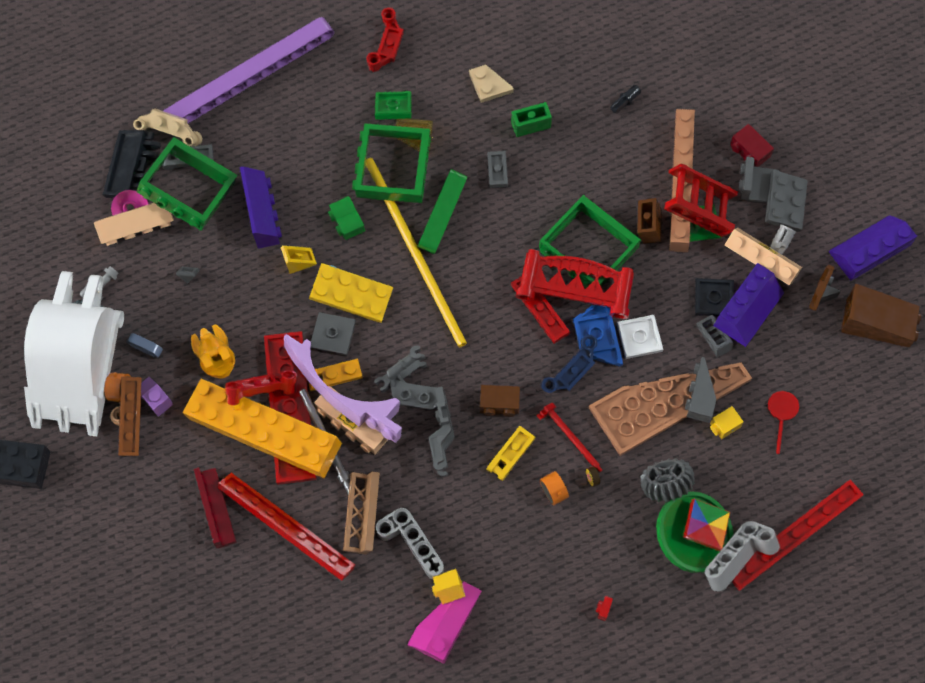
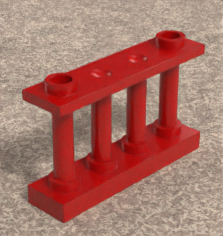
(691, 210)

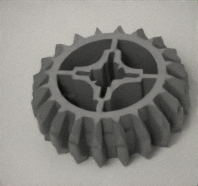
(667, 480)

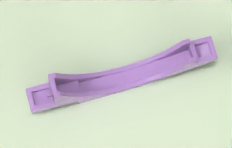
(375, 414)

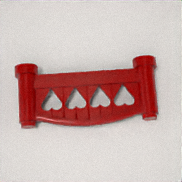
(615, 297)

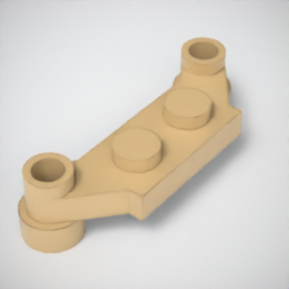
(169, 124)

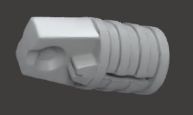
(780, 246)

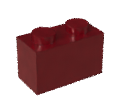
(751, 144)

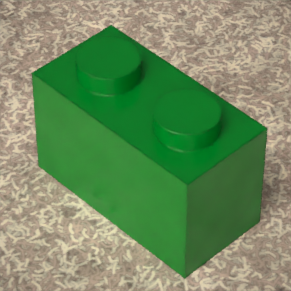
(531, 119)

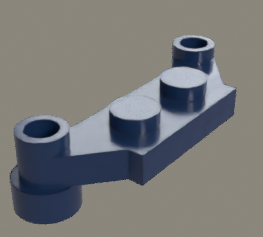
(574, 369)

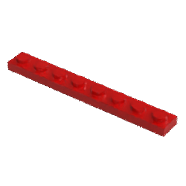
(286, 526)
(799, 532)

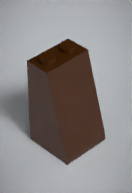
(880, 317)

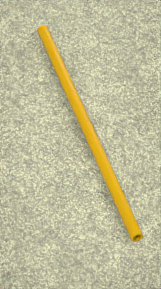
(418, 258)

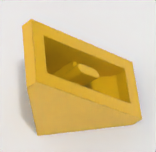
(298, 258)

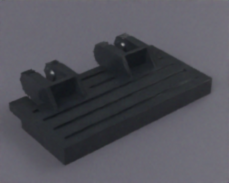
(129, 158)

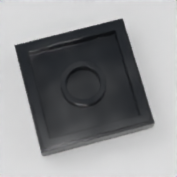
(712, 295)

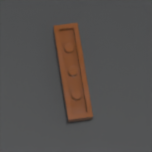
(129, 416)

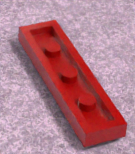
(545, 315)

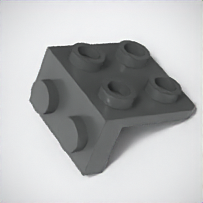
(754, 182)

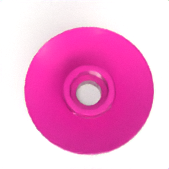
(125, 198)

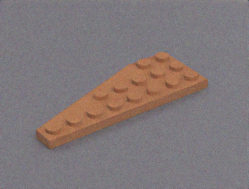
(645, 410)

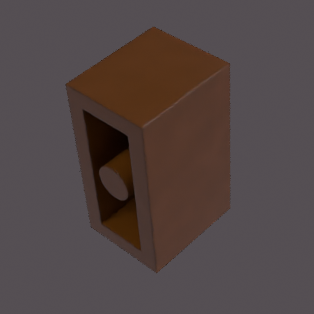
(649, 220)
(499, 400)

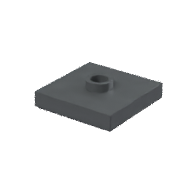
(332, 334)

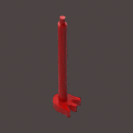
(549, 410)

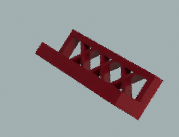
(215, 507)

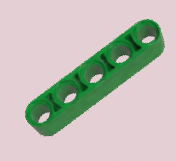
(442, 211)

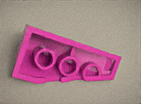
(441, 628)

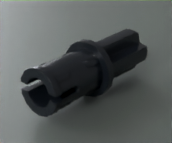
(625, 98)

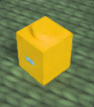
(726, 423)
(448, 587)

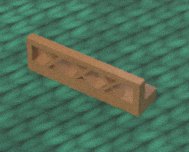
(368, 515)

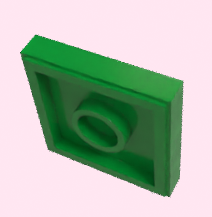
(393, 105)

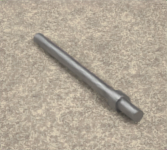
(343, 475)

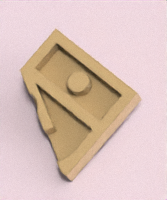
(489, 84)

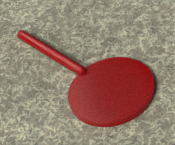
(783, 407)

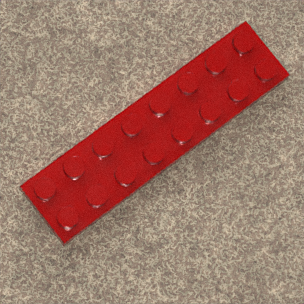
(290, 404)

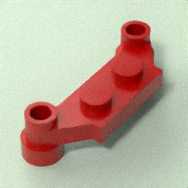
(389, 43)
(261, 384)

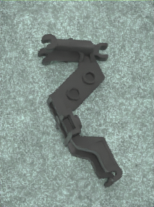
(424, 398)

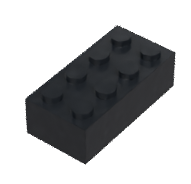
(23, 464)

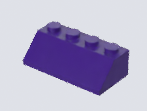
(260, 207)
(873, 246)
(750, 305)

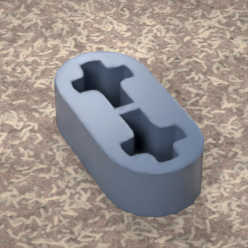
(144, 345)

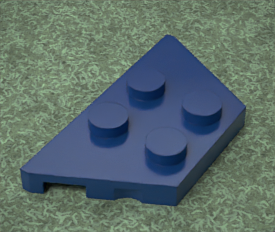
(599, 323)

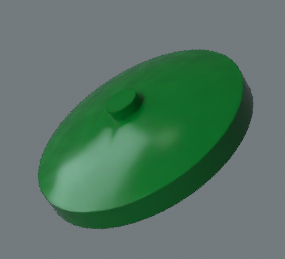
(670, 532)

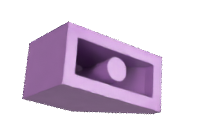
(155, 396)

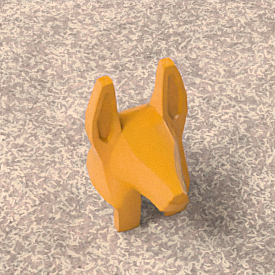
(213, 352)

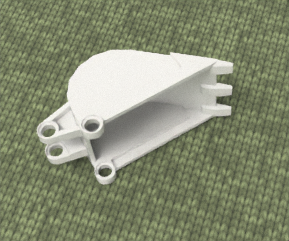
(70, 356)

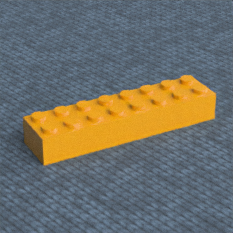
(263, 429)

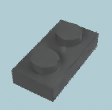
(497, 169)

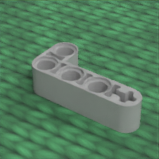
(414, 545)
(738, 551)

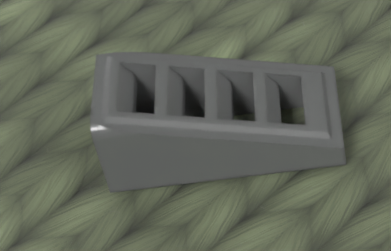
(720, 346)

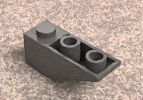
(703, 396)

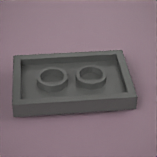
(786, 200)

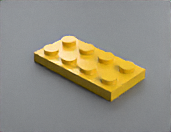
(351, 293)

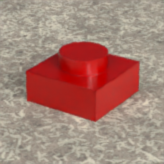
(603, 608)

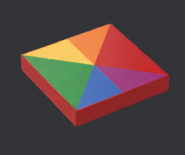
(706, 524)

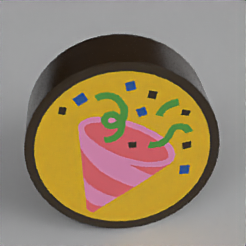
(593, 476)

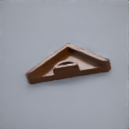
(821, 287)

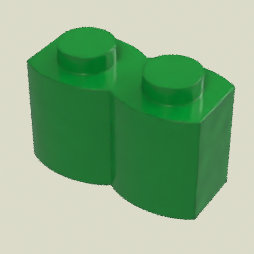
(346, 217)

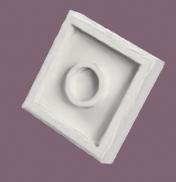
(639, 336)

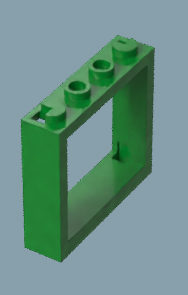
(198, 162)
(388, 193)
(604, 220)

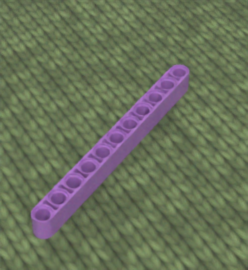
(252, 70)

